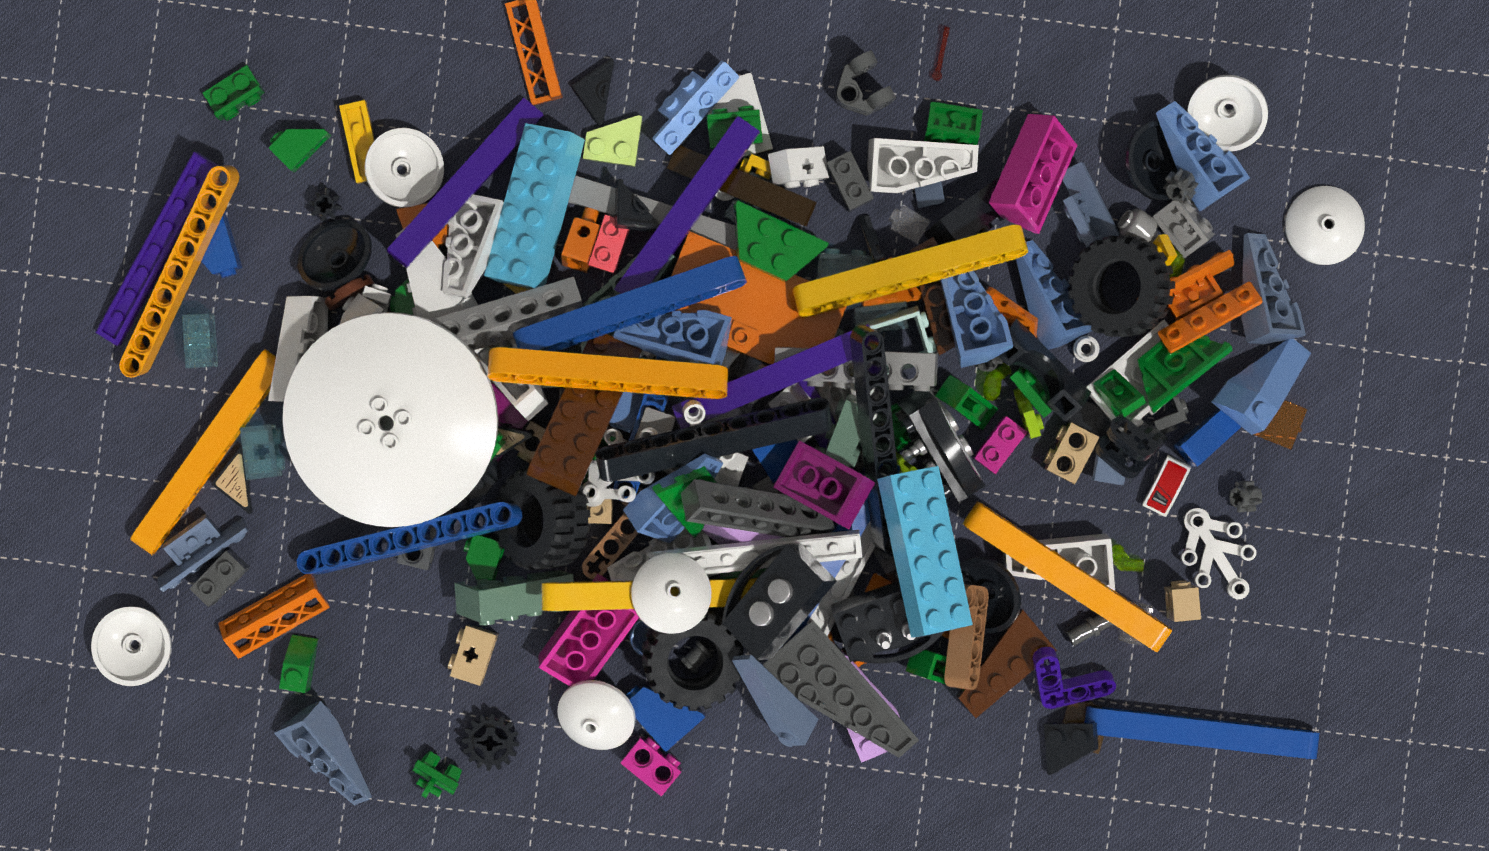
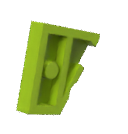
(1031, 421)

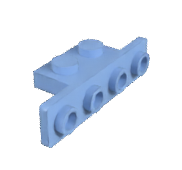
(691, 104)

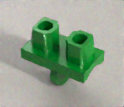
(446, 781)

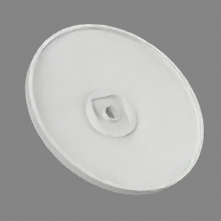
(430, 390)

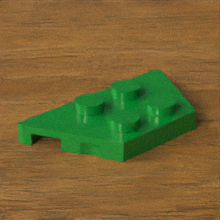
(773, 244)
(1170, 373)
(672, 496)

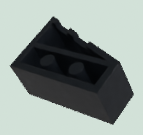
(967, 219)

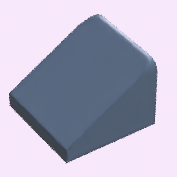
(929, 195)
(1105, 473)

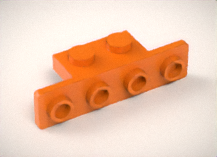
(1198, 285)
(1210, 317)

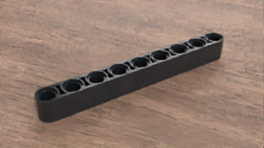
(874, 429)
(714, 439)

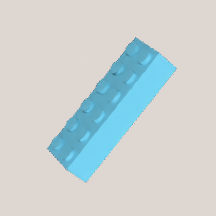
(534, 207)
(924, 551)

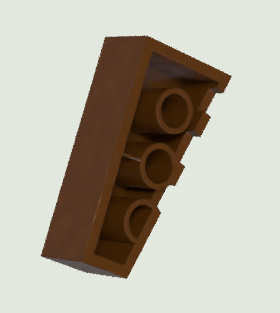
(935, 308)
(1005, 664)

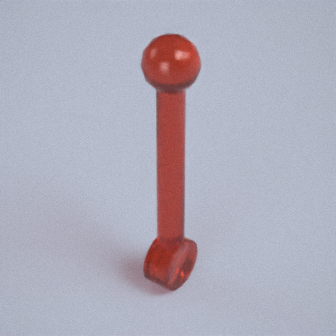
(937, 75)

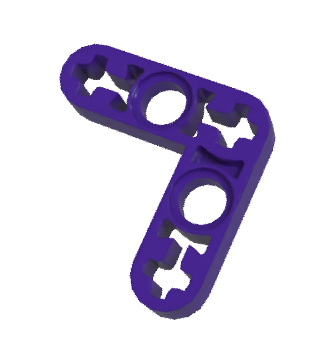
(1057, 686)

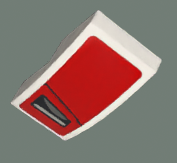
(1166, 486)

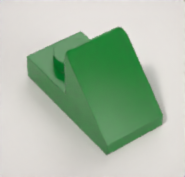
(1118, 394)

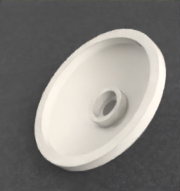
(1235, 127)
(419, 158)
(1306, 225)
(653, 598)
(113, 648)
(597, 705)

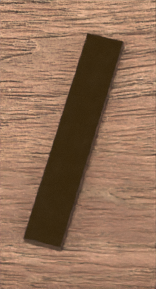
(748, 188)

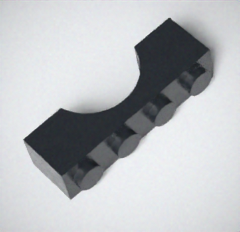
(1062, 389)

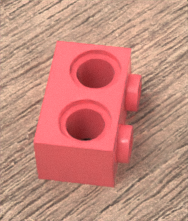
(608, 246)

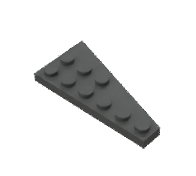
(830, 684)

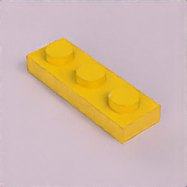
(358, 135)

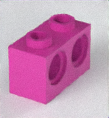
(999, 444)
(647, 770)

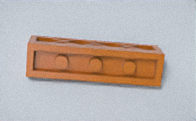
(543, 48)
(270, 612)

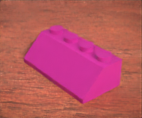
(1033, 172)
(585, 642)

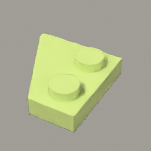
(614, 142)

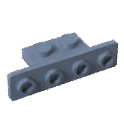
(1086, 206)
(196, 546)

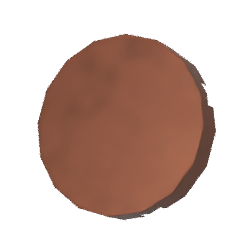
(348, 290)

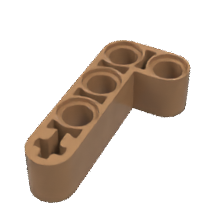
(615, 533)
(966, 643)

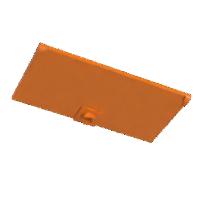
(761, 310)

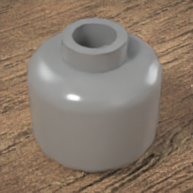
(1138, 224)

